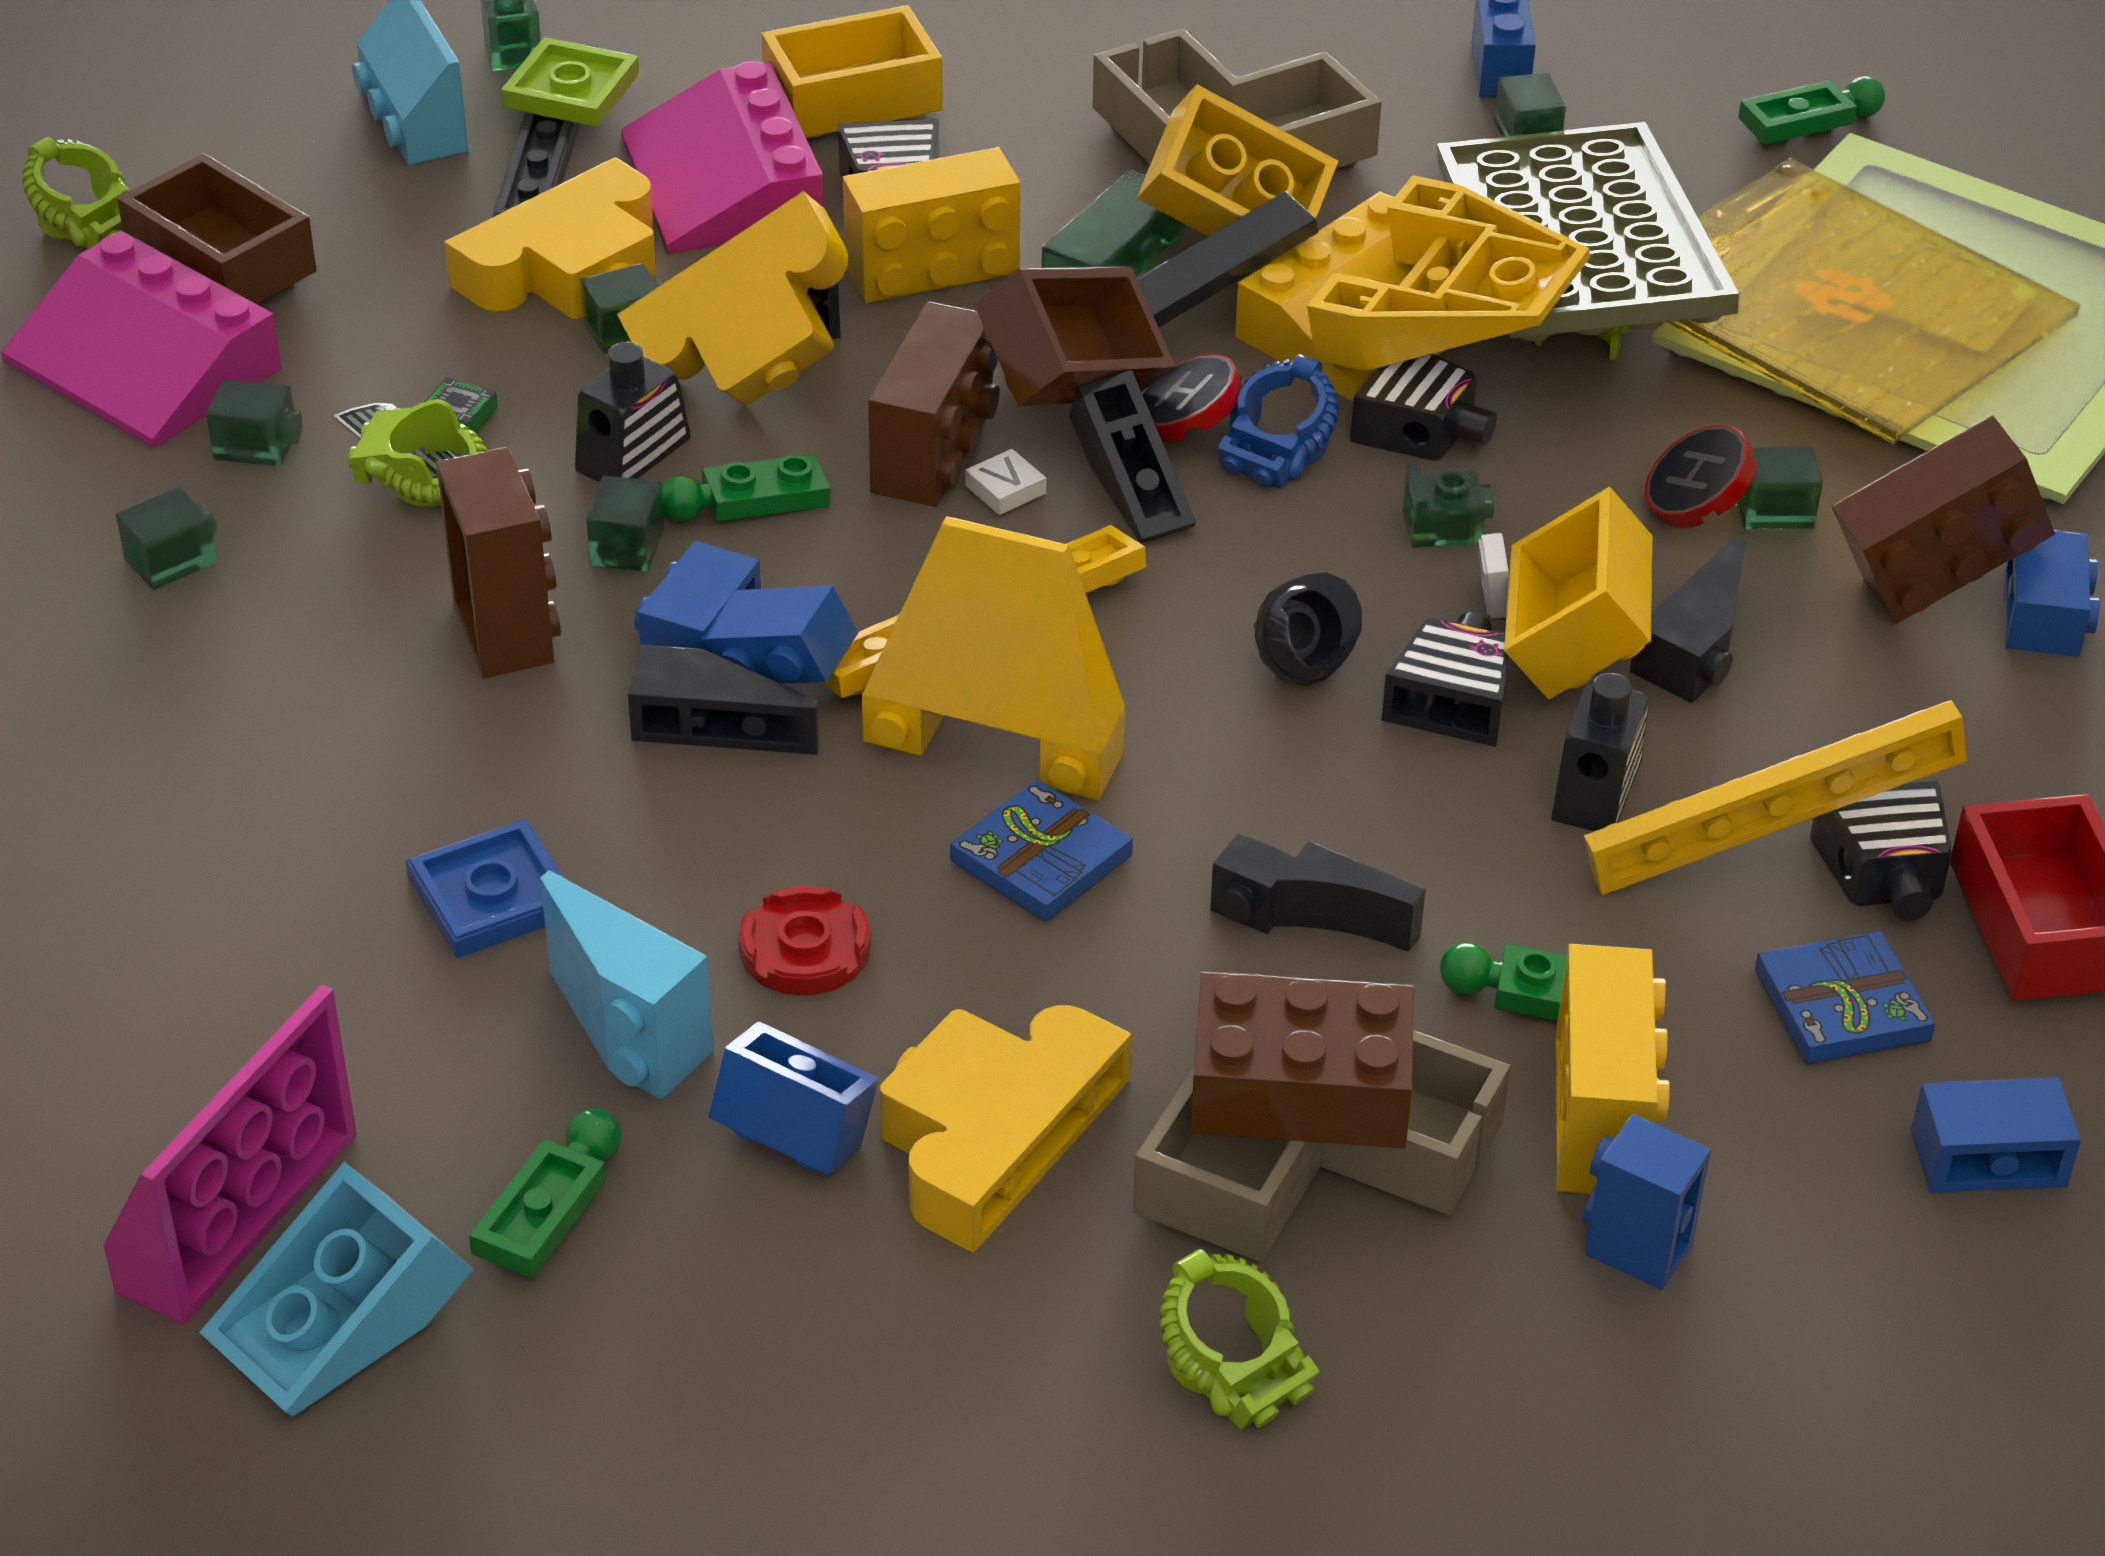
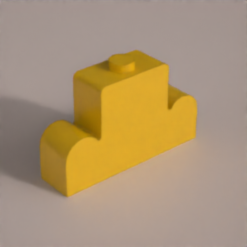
(555, 240)
(747, 305)
(996, 1111)

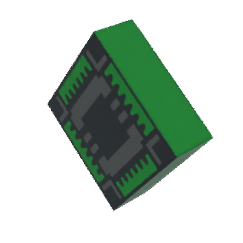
(470, 402)

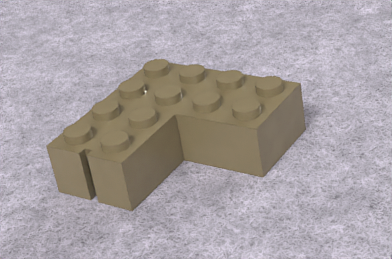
(1303, 97)
(1247, 1188)

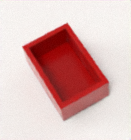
(2037, 891)

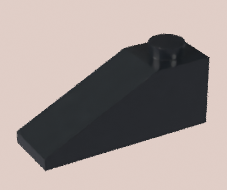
(1130, 456)
(1694, 629)
(712, 702)

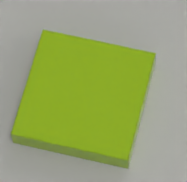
(570, 81)

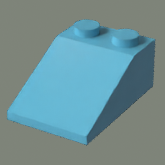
(629, 987)
(334, 1293)

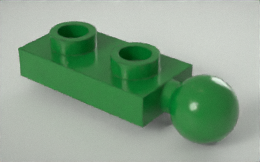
(1810, 109)
(748, 489)
(1524, 980)
(547, 1195)

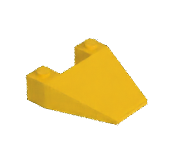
(1472, 280)
(1005, 643)

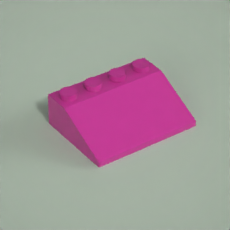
(722, 156)
(142, 339)
(236, 1167)

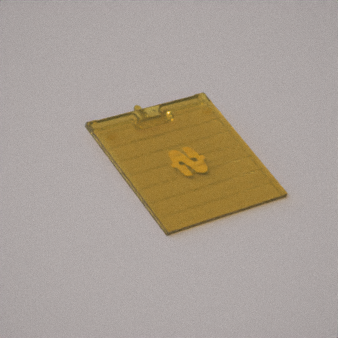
(1864, 301)

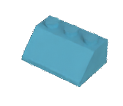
(412, 82)

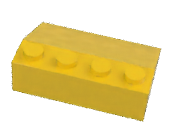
(1276, 297)

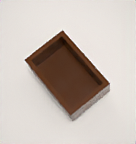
(222, 228)
(1070, 330)
(931, 405)
(1944, 519)
(498, 561)
(1303, 1060)

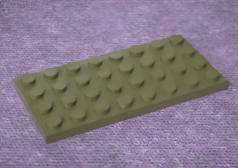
(1621, 202)

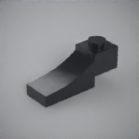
(1314, 890)

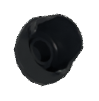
(1308, 627)

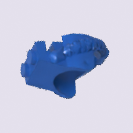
(1272, 457)

